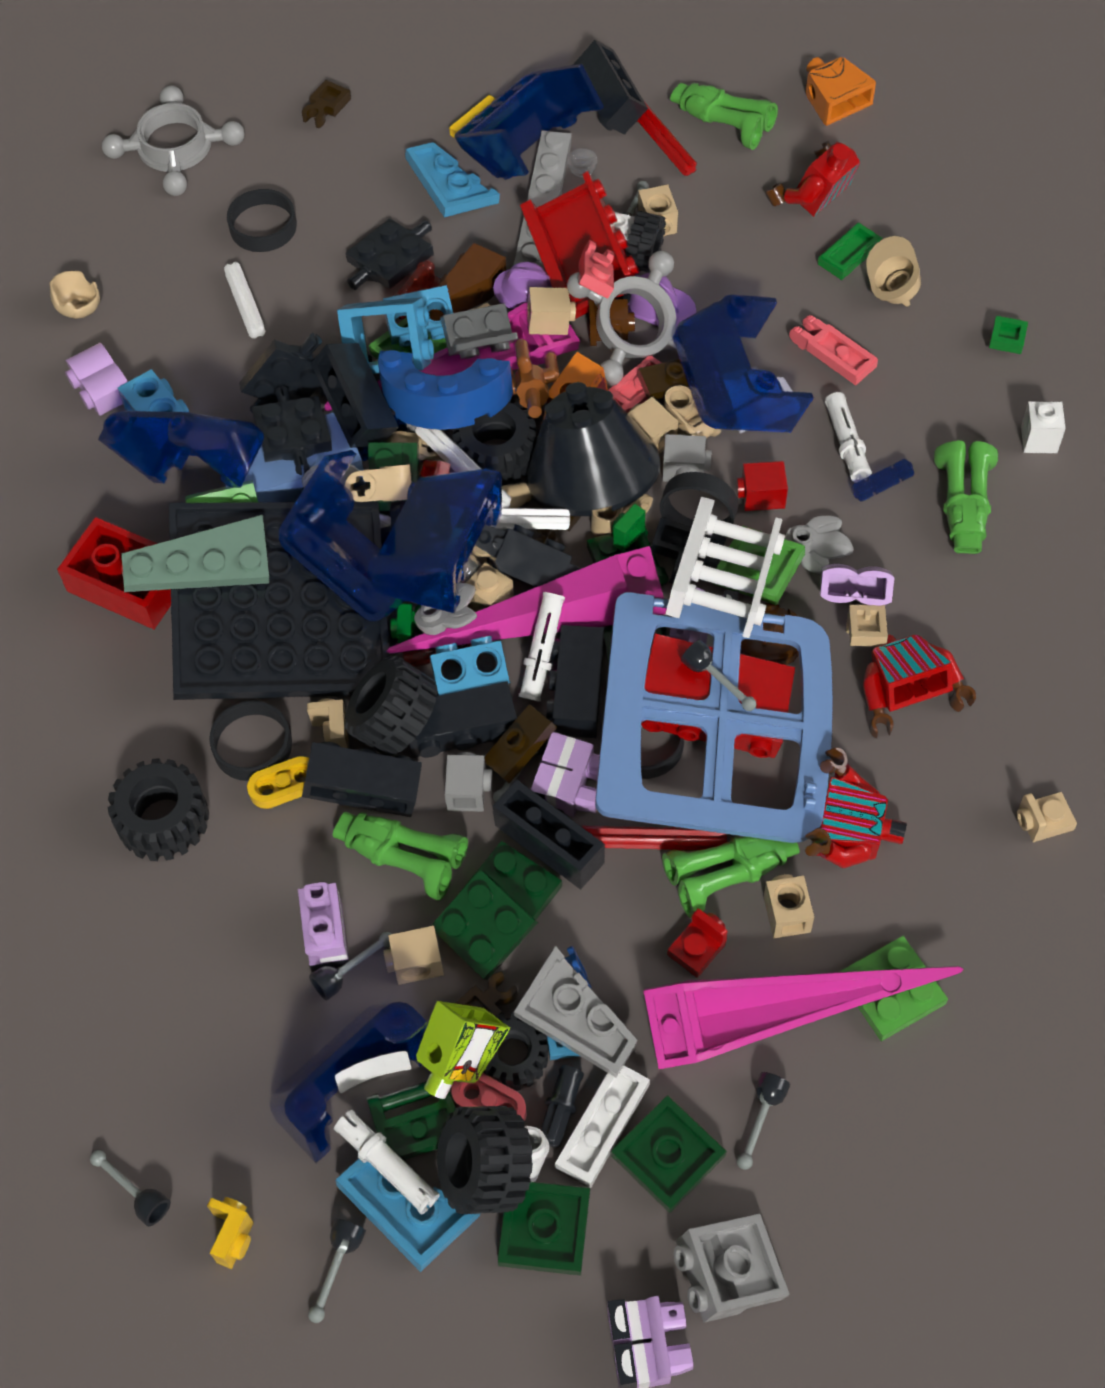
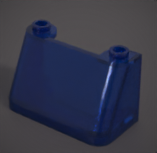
(165, 440)
(436, 536)
(301, 1100)

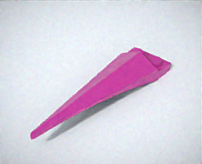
(538, 346)
(588, 602)
(719, 1015)

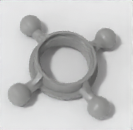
(178, 158)
(660, 265)

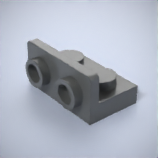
(478, 330)

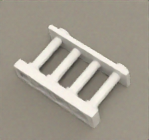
(693, 569)

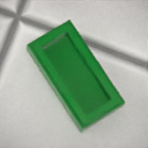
(849, 251)

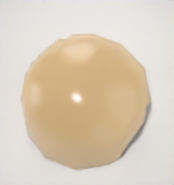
(74, 294)

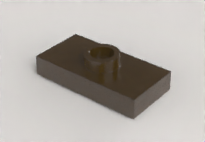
(660, 377)
(519, 743)

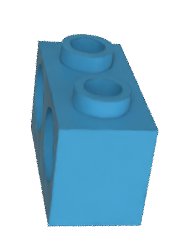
(432, 298)
(150, 394)
(470, 675)

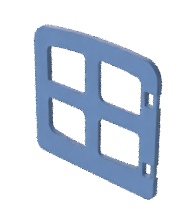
(719, 716)

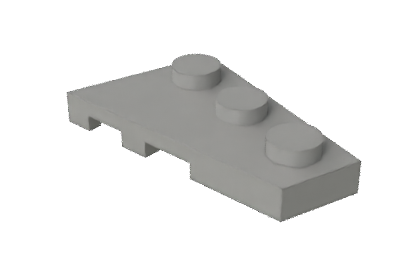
(573, 1015)

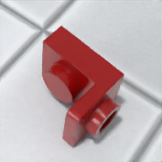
(699, 942)

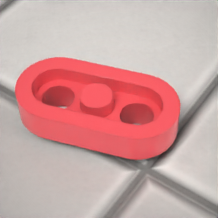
(490, 1094)

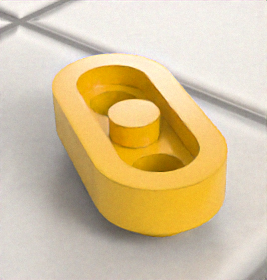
(281, 779)

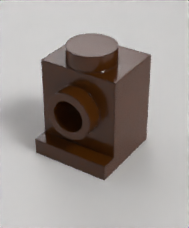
(620, 318)

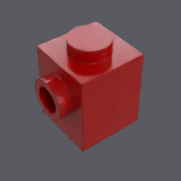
(763, 486)

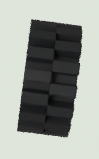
(645, 238)
(531, 1066)

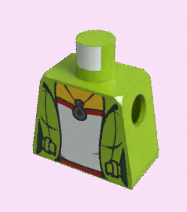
(458, 1045)

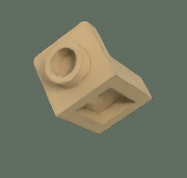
(867, 625)
(331, 716)
(1045, 816)

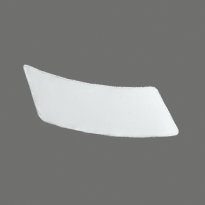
(371, 1069)

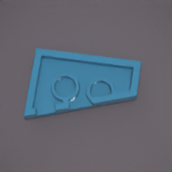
(446, 182)
(413, 1234)

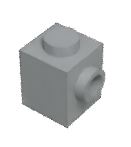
(684, 455)
(466, 782)

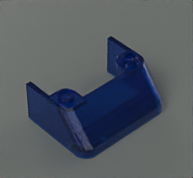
(520, 115)
(719, 372)
(329, 545)

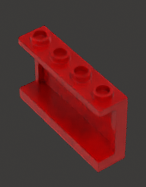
(566, 226)
(758, 678)

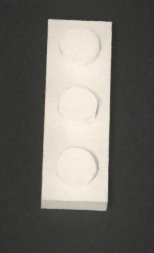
(602, 1125)

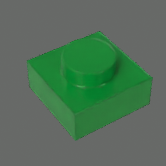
(1008, 335)
(628, 527)
(403, 626)

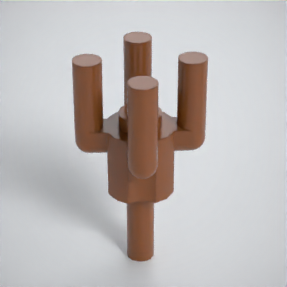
(531, 380)

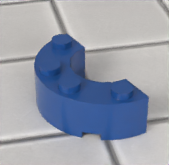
(443, 400)

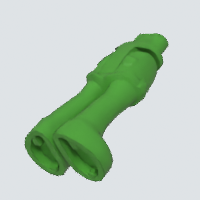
(715, 105)
(964, 512)
(380, 842)
(749, 858)

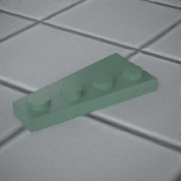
(204, 559)

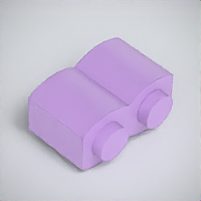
(97, 378)
(868, 585)

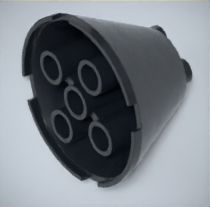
(590, 454)

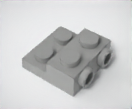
(729, 1267)

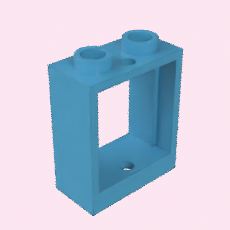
(417, 316)

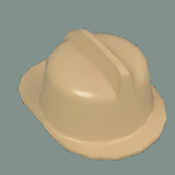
(894, 270)

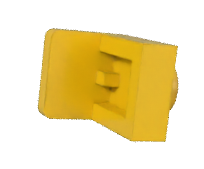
(233, 1237)

